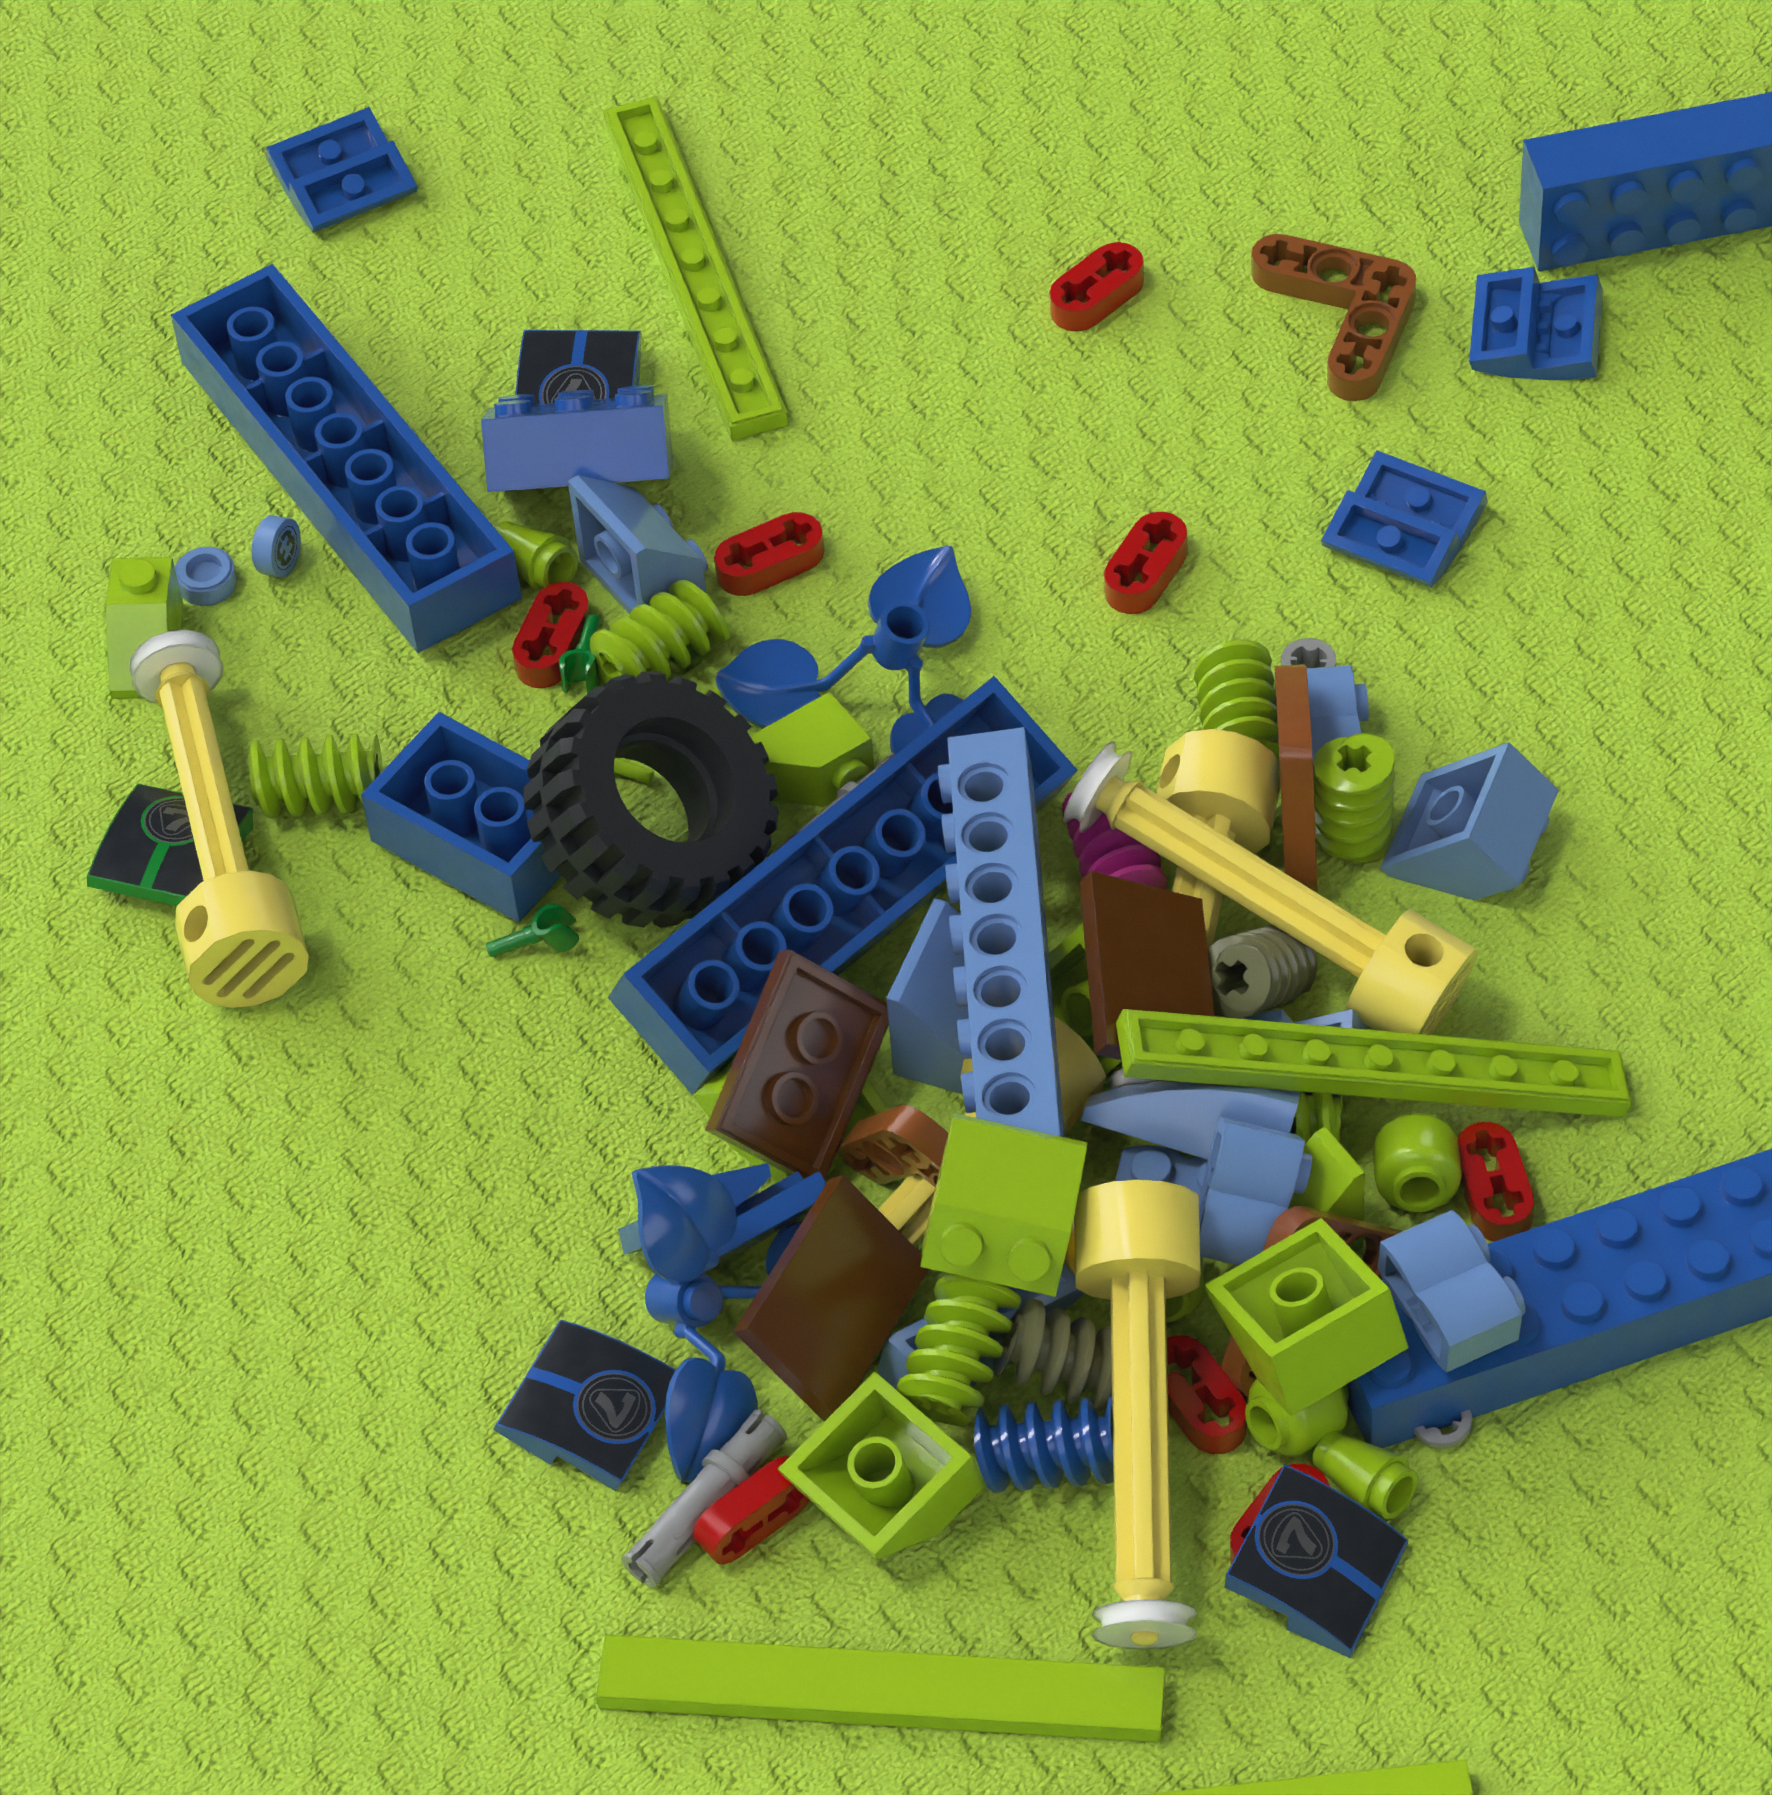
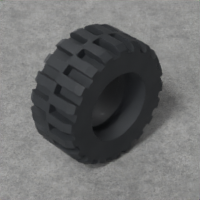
(704, 759)

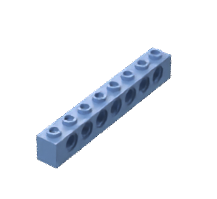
(1000, 932)

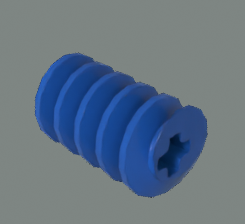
(1045, 1447)

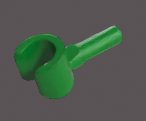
(580, 662)
(549, 924)

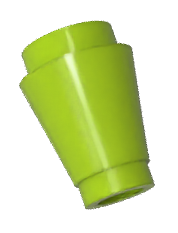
(540, 555)
(1367, 1473)

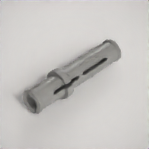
(721, 1473)

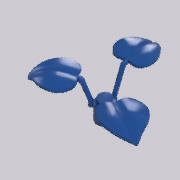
(914, 607)
(680, 1226)

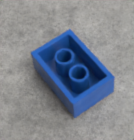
(576, 435)
(461, 815)

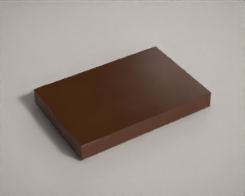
(1141, 953)
(800, 1067)
(832, 1298)

